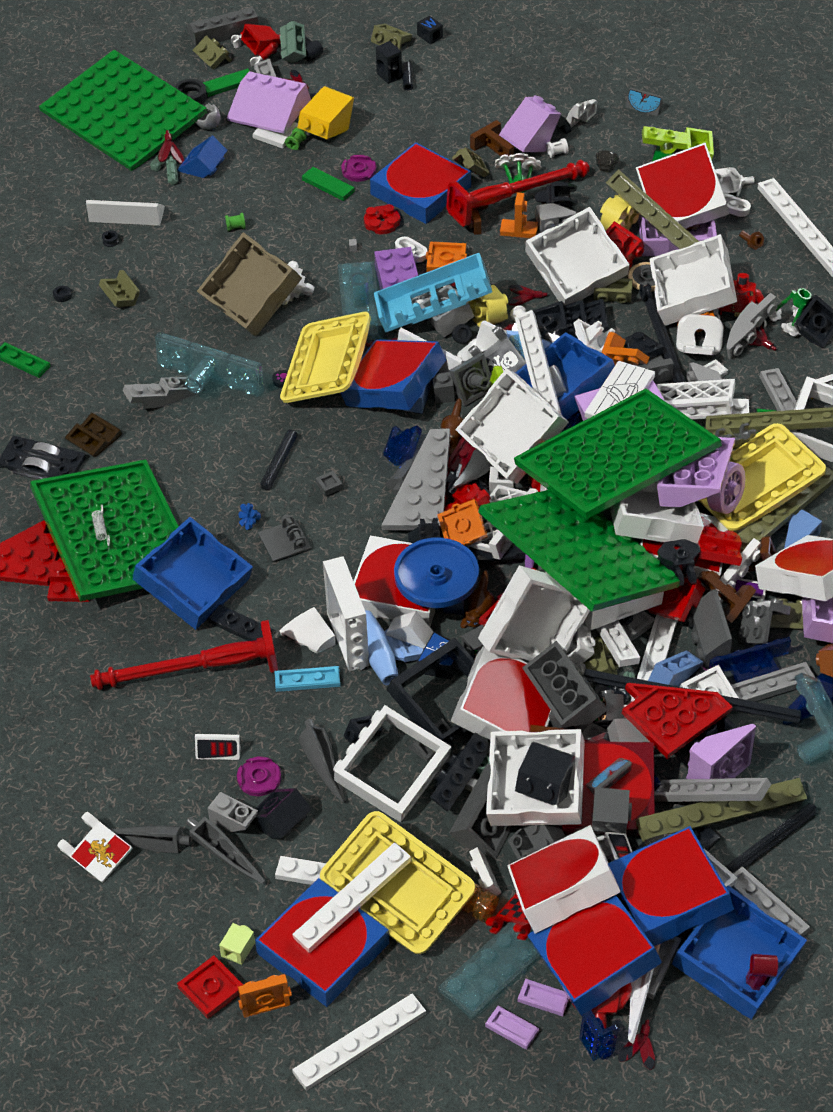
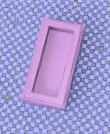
(543, 997)
(512, 1027)

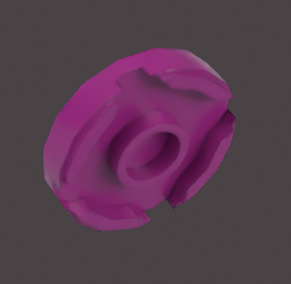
(358, 168)
(259, 776)

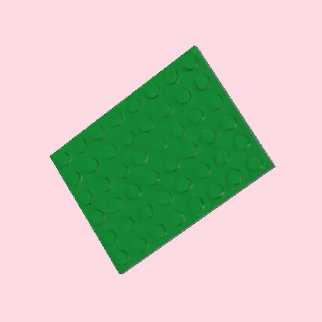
(123, 109)
(617, 453)
(133, 518)
(579, 551)

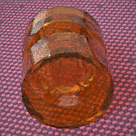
(481, 904)

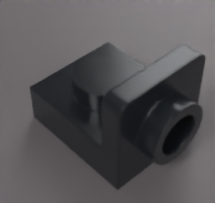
(355, 726)

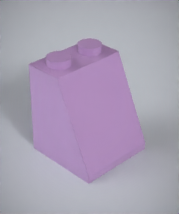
(531, 125)

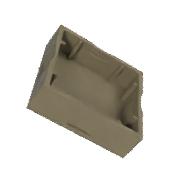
(249, 284)

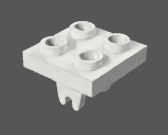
(591, 334)

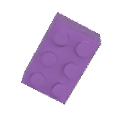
(394, 266)

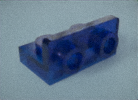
(401, 444)
(596, 1039)

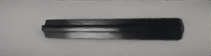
(278, 459)

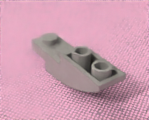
(745, 326)
(158, 395)

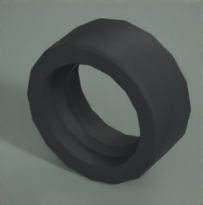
(193, 85)

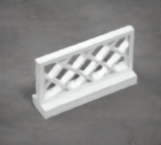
(703, 403)
(499, 542)

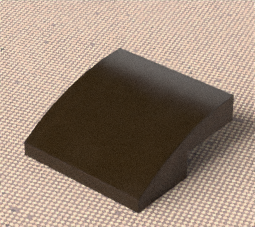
(93, 435)

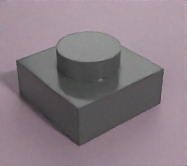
(329, 483)

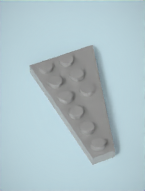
(424, 486)

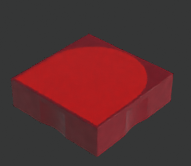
(639, 780)

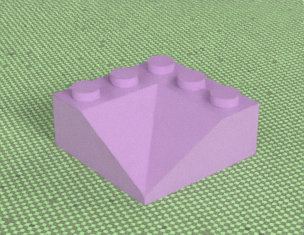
(722, 754)

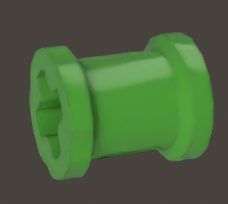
(297, 136)
(235, 222)

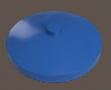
(436, 572)

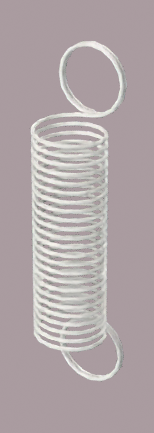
(100, 525)

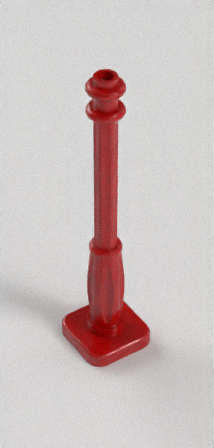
(461, 202)
(218, 656)

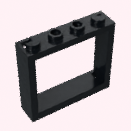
(396, 687)

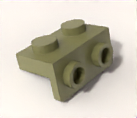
(210, 52)
(120, 290)
(617, 291)
(791, 621)
(602, 658)

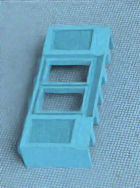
(396, 305)

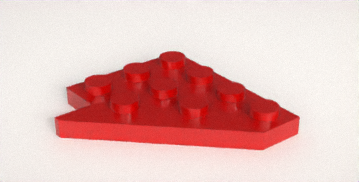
(28, 556)
(673, 715)

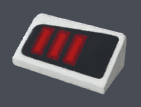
(217, 746)
(617, 845)

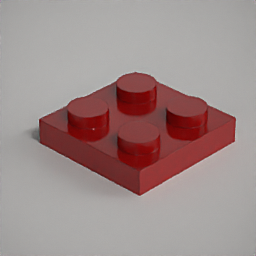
(210, 986)

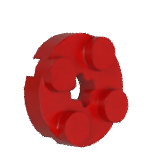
(386, 212)

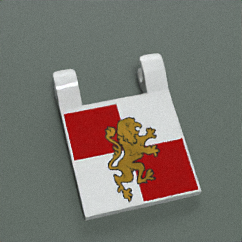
(99, 850)

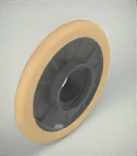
(637, 273)

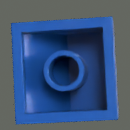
(203, 158)

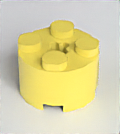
(619, 211)
(490, 307)

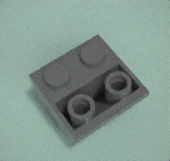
(533, 838)

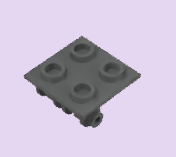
(284, 539)

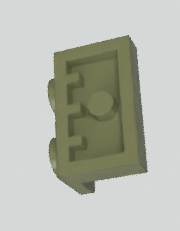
(383, 33)
(471, 161)

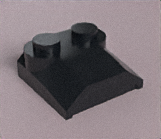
(816, 322)

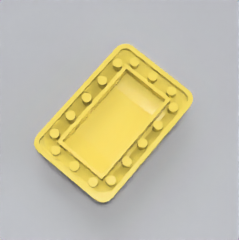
(326, 357)
(775, 472)
(417, 899)

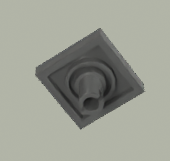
(471, 378)

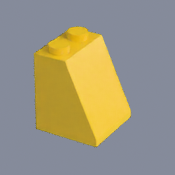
(327, 113)

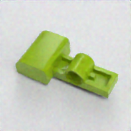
(672, 140)

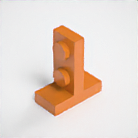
(520, 226)
(614, 349)

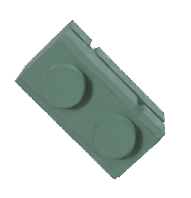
(292, 42)

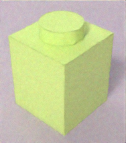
(237, 943)

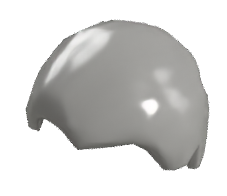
(211, 119)

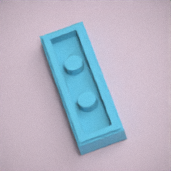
(307, 678)

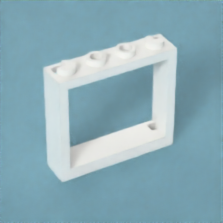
(822, 392)
(343, 606)
(369, 794)

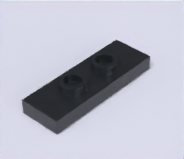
(236, 623)

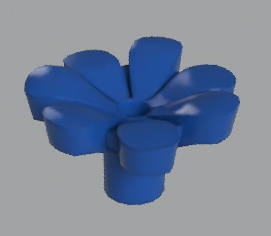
(248, 516)

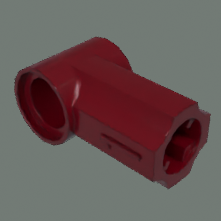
(761, 969)

